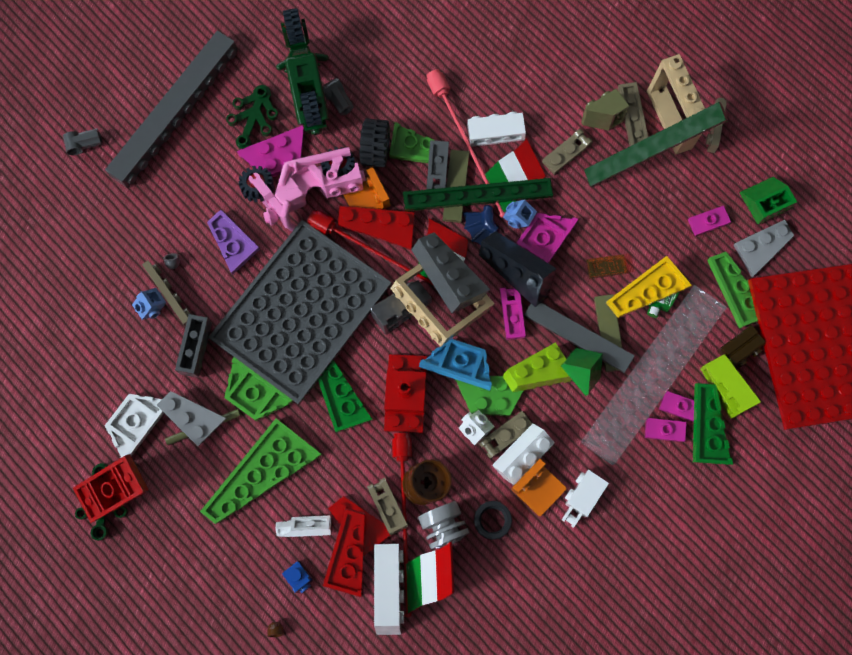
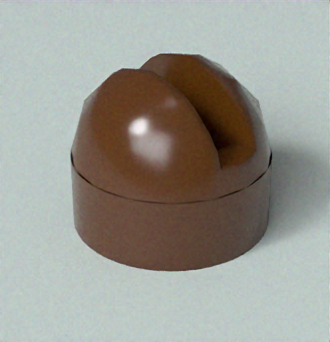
(275, 630)

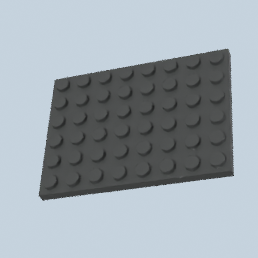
(300, 311)

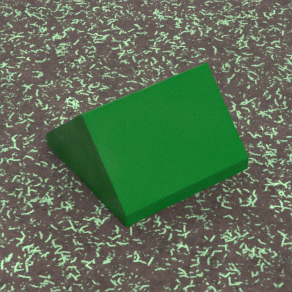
(584, 368)

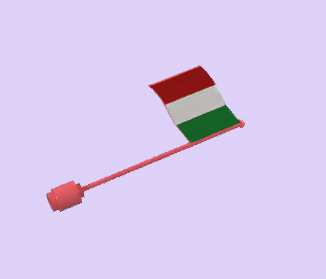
(515, 166)

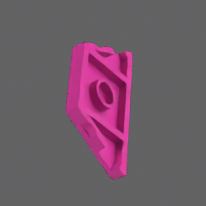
(275, 151)
(546, 235)

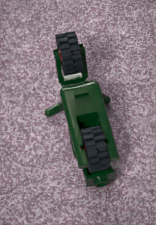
(304, 74)

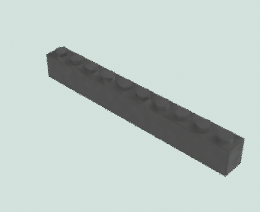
(172, 109)

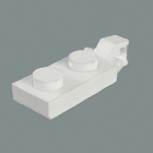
(305, 526)

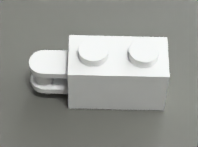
(584, 496)

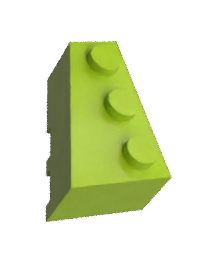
(538, 370)
(732, 389)

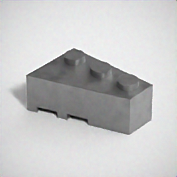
(392, 312)

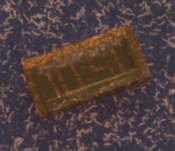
(606, 266)

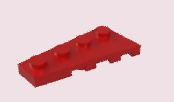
(386, 225)
(346, 561)

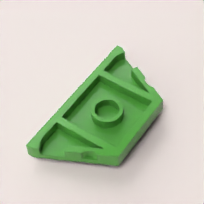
(253, 393)
(496, 402)

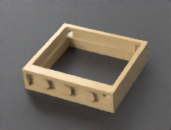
(674, 71)
(426, 318)

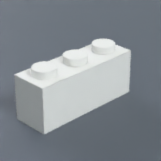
(496, 129)
(523, 454)

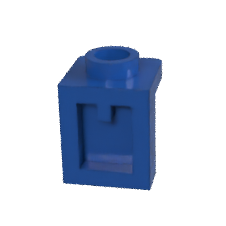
(297, 578)

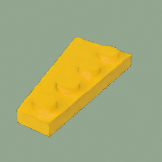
(653, 285)

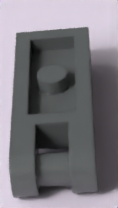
(437, 163)

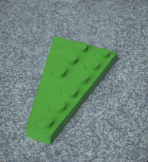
(268, 463)

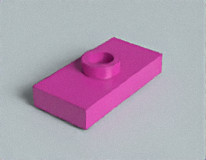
(709, 221)
(678, 406)
(665, 430)

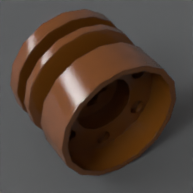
(434, 475)

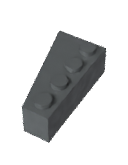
(448, 273)

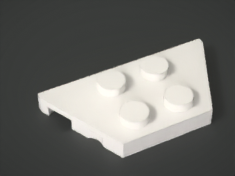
(133, 422)

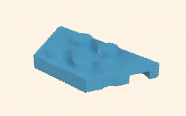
(460, 362)

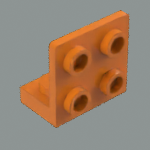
(372, 195)
(538, 488)

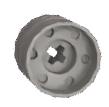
(443, 525)

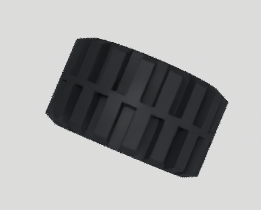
(374, 142)

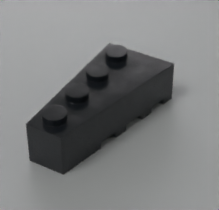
(519, 267)

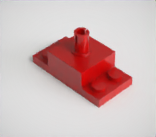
(405, 394)
(110, 488)

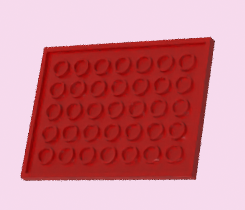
(808, 342)

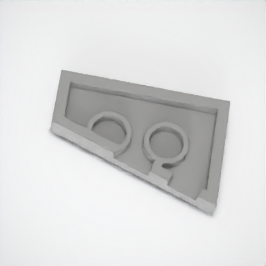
(762, 246)
(190, 417)

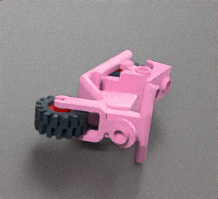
(296, 179)

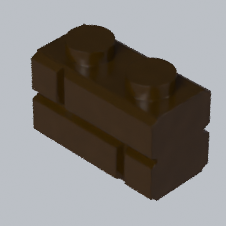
(742, 346)

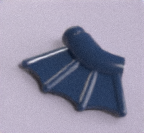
(480, 224)

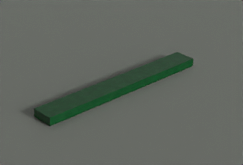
(656, 144)
(477, 194)

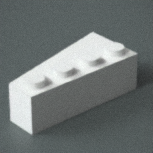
(387, 590)

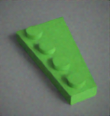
(734, 288)

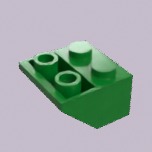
(768, 199)

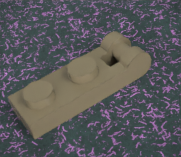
(714, 137)
(566, 152)
(506, 434)
(387, 507)

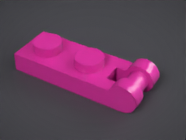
(512, 314)

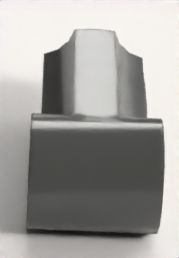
(335, 92)
(77, 142)

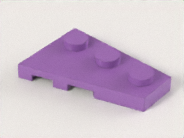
(232, 241)

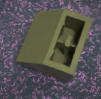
(606, 111)

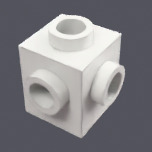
(475, 426)

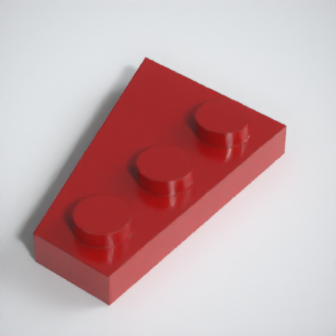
(374, 531)

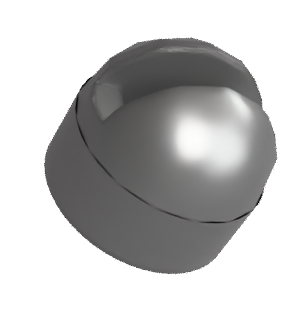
(171, 260)

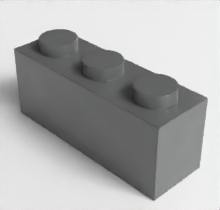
(193, 346)

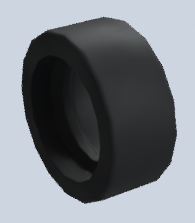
(507, 516)

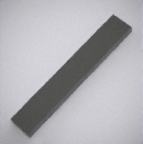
(579, 336)

